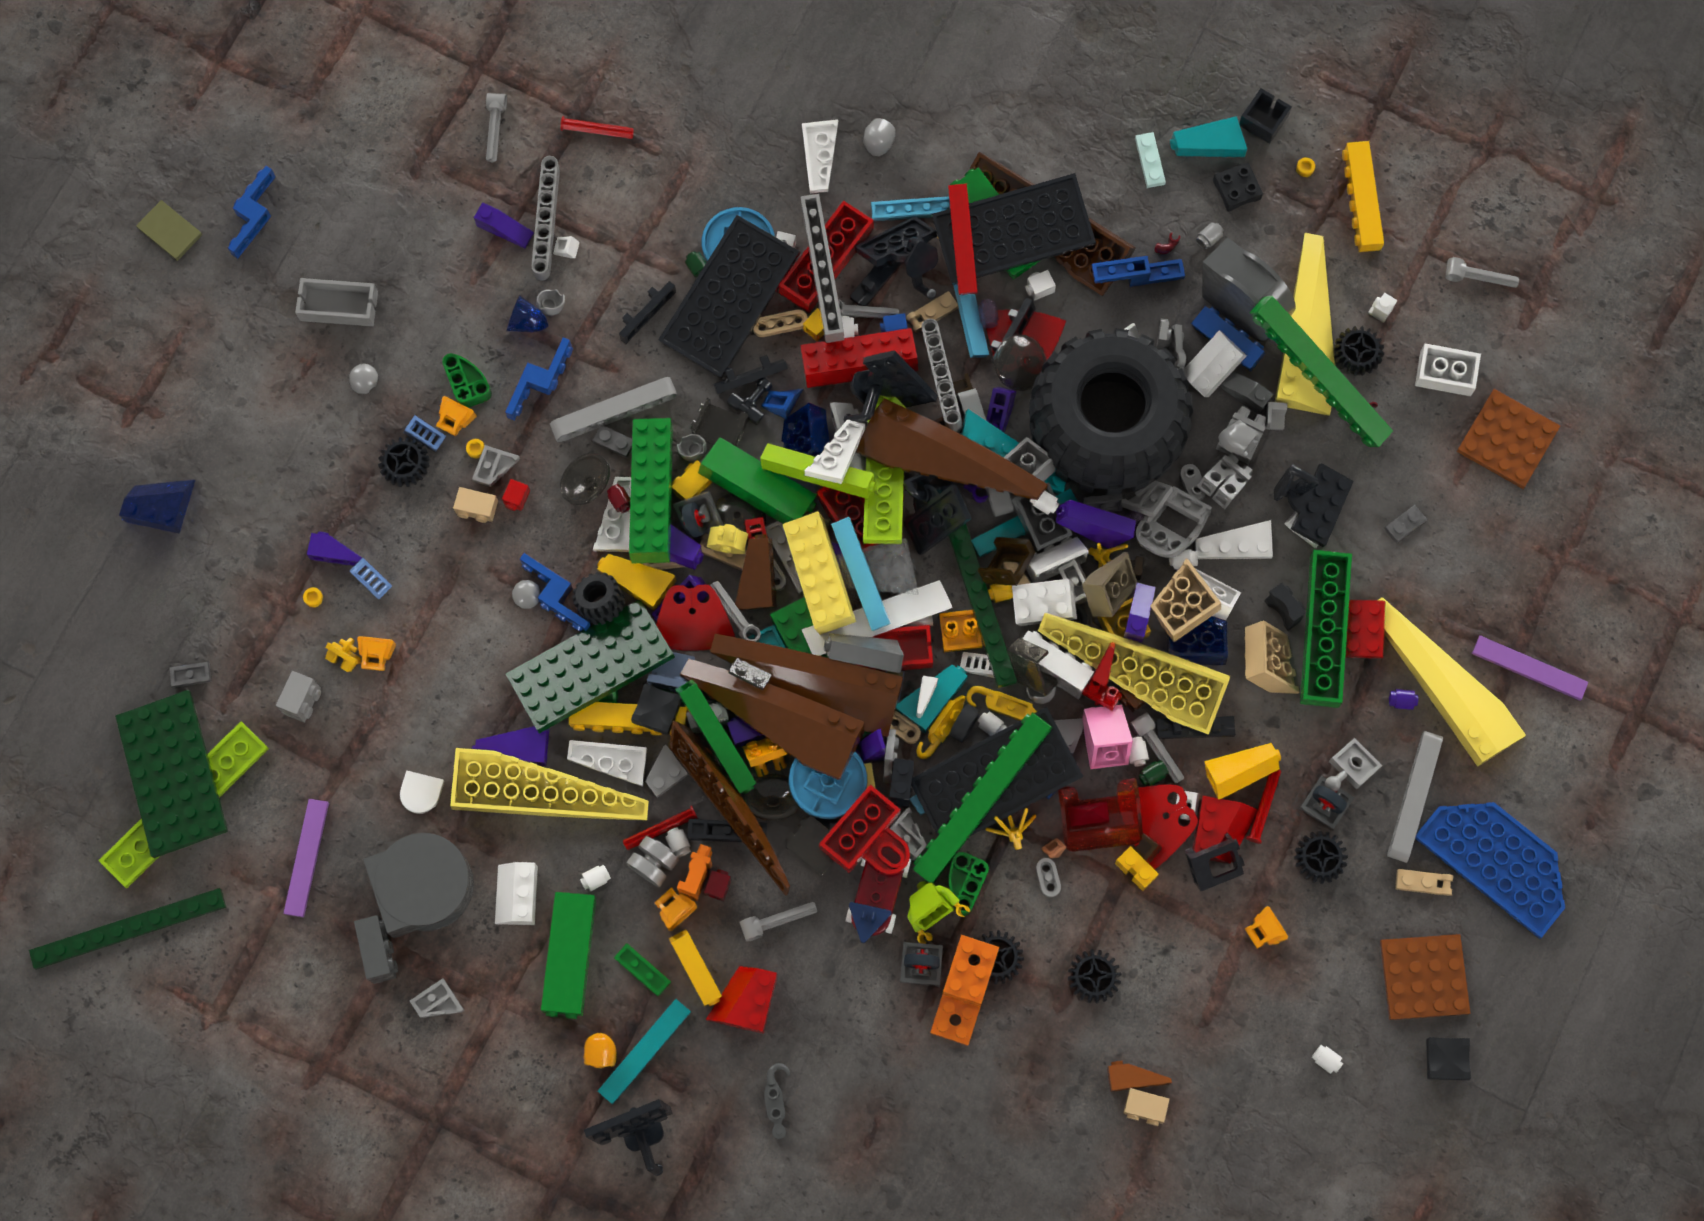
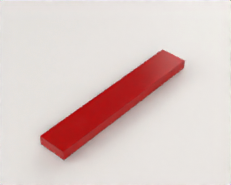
(962, 239)

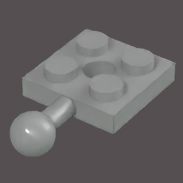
(1343, 763)

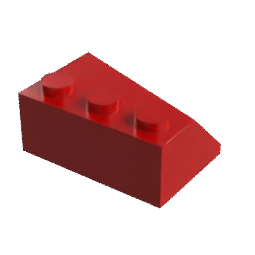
(1219, 818)
(746, 1000)

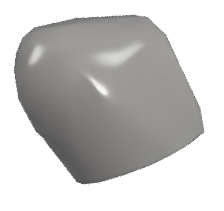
(879, 137)
(1238, 438)

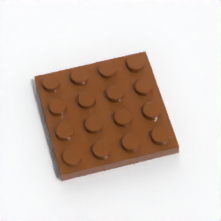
(1508, 438)
(1425, 977)

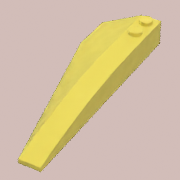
(1314, 318)
(1168, 683)
(1465, 704)
(512, 786)

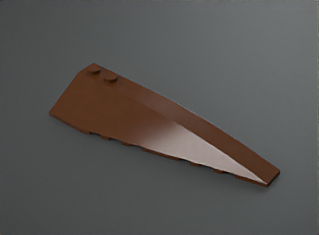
(1077, 262)
(918, 444)
(726, 799)

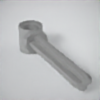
(495, 105)
(1457, 270)
(866, 311)
(735, 614)
(1144, 727)
(754, 928)

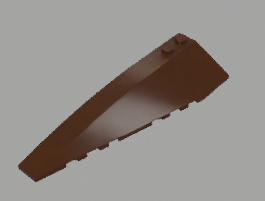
(836, 684)
(802, 727)

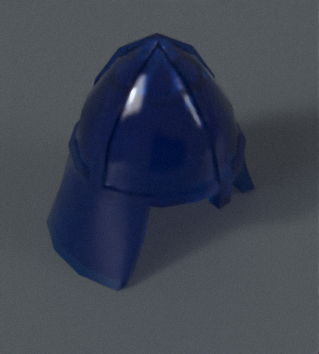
(526, 317)

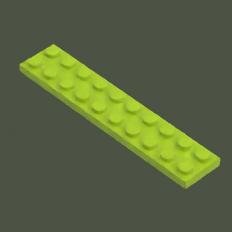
(885, 506)
(228, 763)

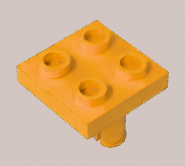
(959, 631)
(763, 751)

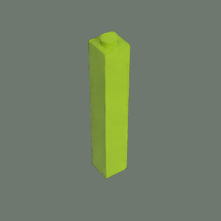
(794, 464)

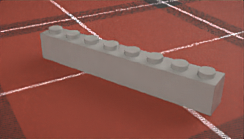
(822, 268)

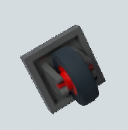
(698, 514)
(1326, 804)
(921, 964)

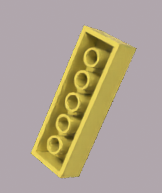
(819, 573)

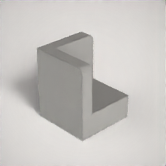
(1275, 415)

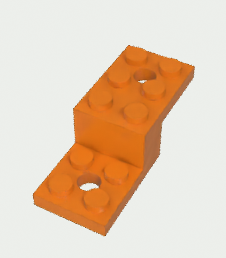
(964, 990)

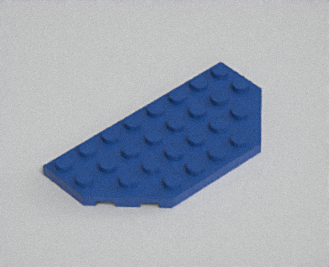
(1499, 860)

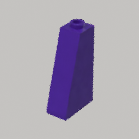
(1095, 523)
(684, 550)
(522, 744)

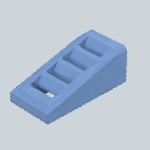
(421, 439)
(381, 590)

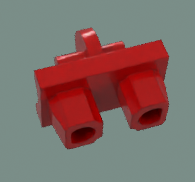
(1102, 694)

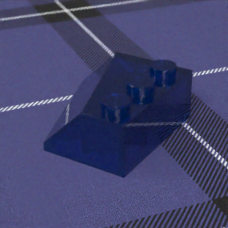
(806, 430)
(158, 505)
(1204, 644)

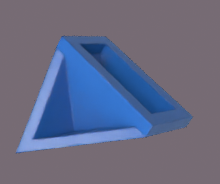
(781, 402)

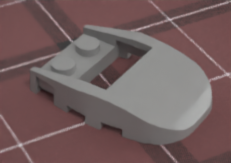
(1164, 541)

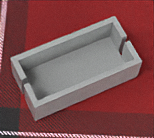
(336, 302)

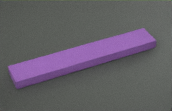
(1530, 668)
(306, 858)

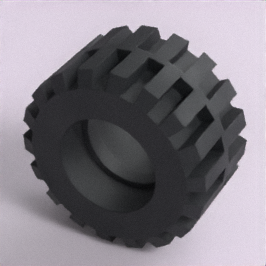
(593, 587)

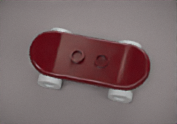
(880, 889)

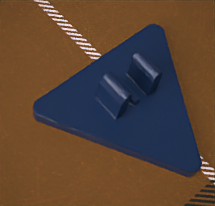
(867, 919)

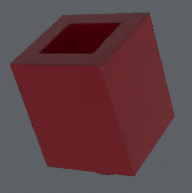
(718, 885)

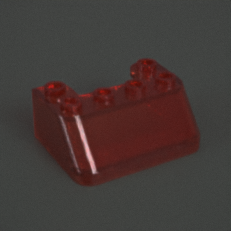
(1123, 824)

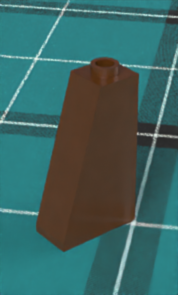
(758, 576)

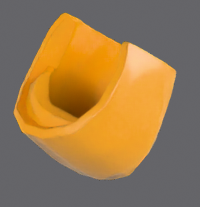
(599, 1051)

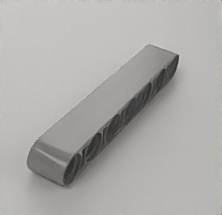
(545, 226)
(940, 368)
(613, 409)
(999, 501)
(1415, 796)

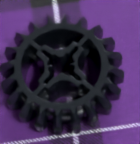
(1374, 350)
(391, 454)
(1320, 849)
(1002, 966)
(1104, 975)

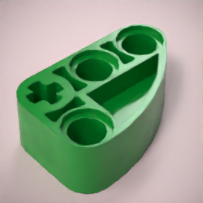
(472, 381)
(962, 876)

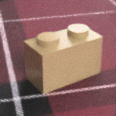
(475, 505)
(1146, 1106)

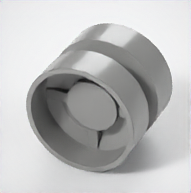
(656, 856)

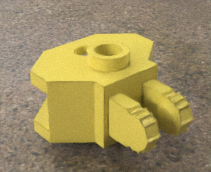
(727, 539)

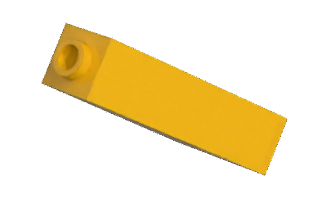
(638, 579)
(1241, 769)
(695, 968)

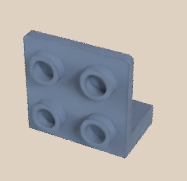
(668, 675)

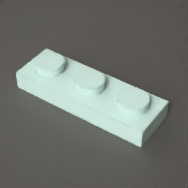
(1150, 160)

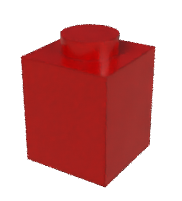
(515, 495)

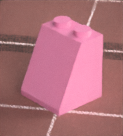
(1106, 737)

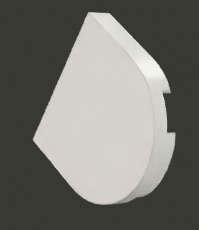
(420, 792)

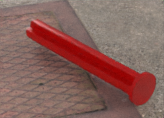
(596, 128)
(1264, 807)
(660, 828)

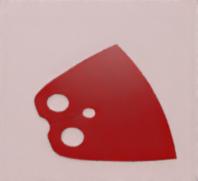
(1041, 327)
(697, 630)
(1165, 831)

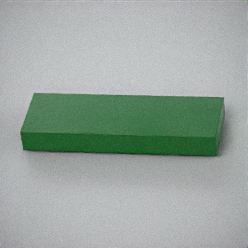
(642, 970)

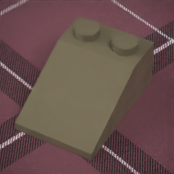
(1110, 586)

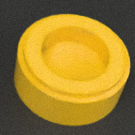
(1305, 167)
(474, 448)
(313, 597)

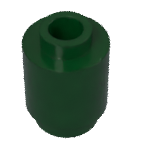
(695, 263)
(1153, 773)

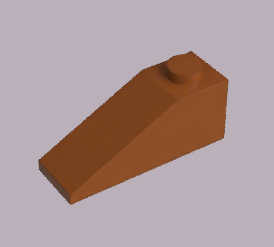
(1128, 1076)

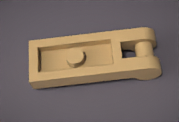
(934, 310)
(733, 560)
(1423, 882)

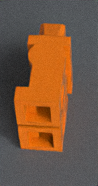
(697, 874)

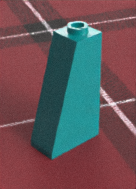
(1212, 139)
(948, 685)

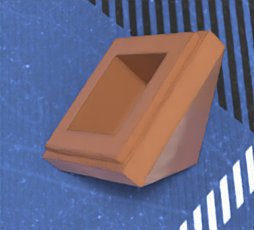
(1054, 848)

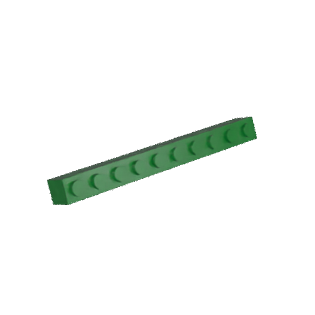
(1320, 371)
(982, 798)

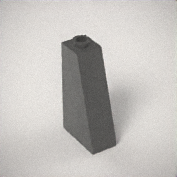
(865, 651)

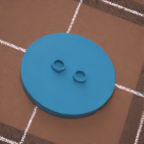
(720, 223)
(825, 795)

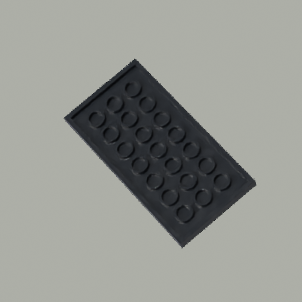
(1021, 227)
(729, 296)
(1044, 773)

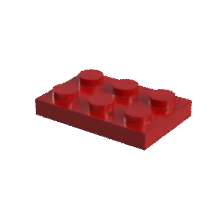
(1365, 629)

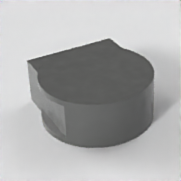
(1237, 282)
(420, 883)

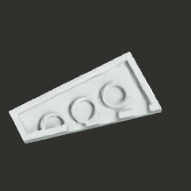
(819, 152)
(838, 454)
(615, 526)
(1240, 543)
(611, 759)

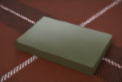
(169, 230)

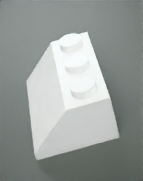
(1213, 364)
(1047, 563)
(1225, 594)
(516, 893)

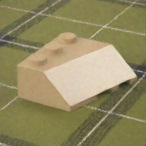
(1185, 602)
(1268, 659)

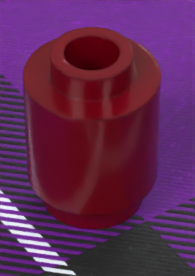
(619, 498)

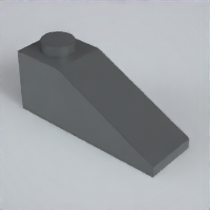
(1247, 392)

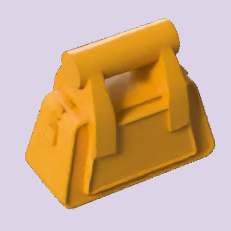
(455, 413)
(376, 649)
(676, 910)
(1269, 928)

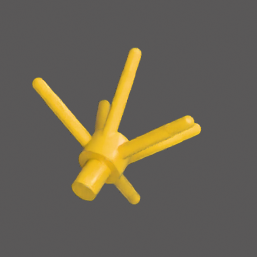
(1102, 555)
(1015, 833)

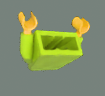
(930, 906)

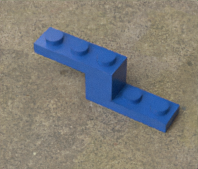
(251, 211)
(1138, 271)
(539, 379)
(554, 593)

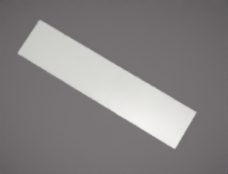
(900, 611)

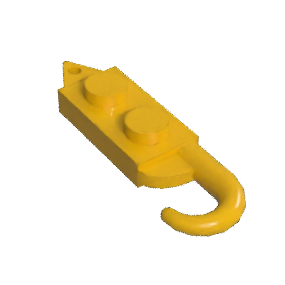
(1002, 703)
(942, 726)

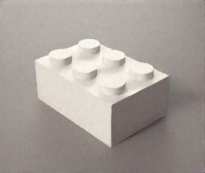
(1447, 369)
(1048, 597)

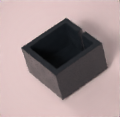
(1262, 119)

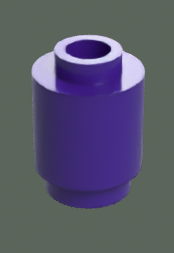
(1403, 699)

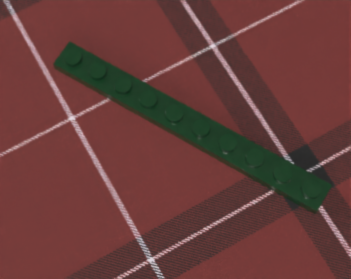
(982, 608)
(127, 928)

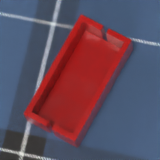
(914, 645)

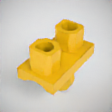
(336, 650)

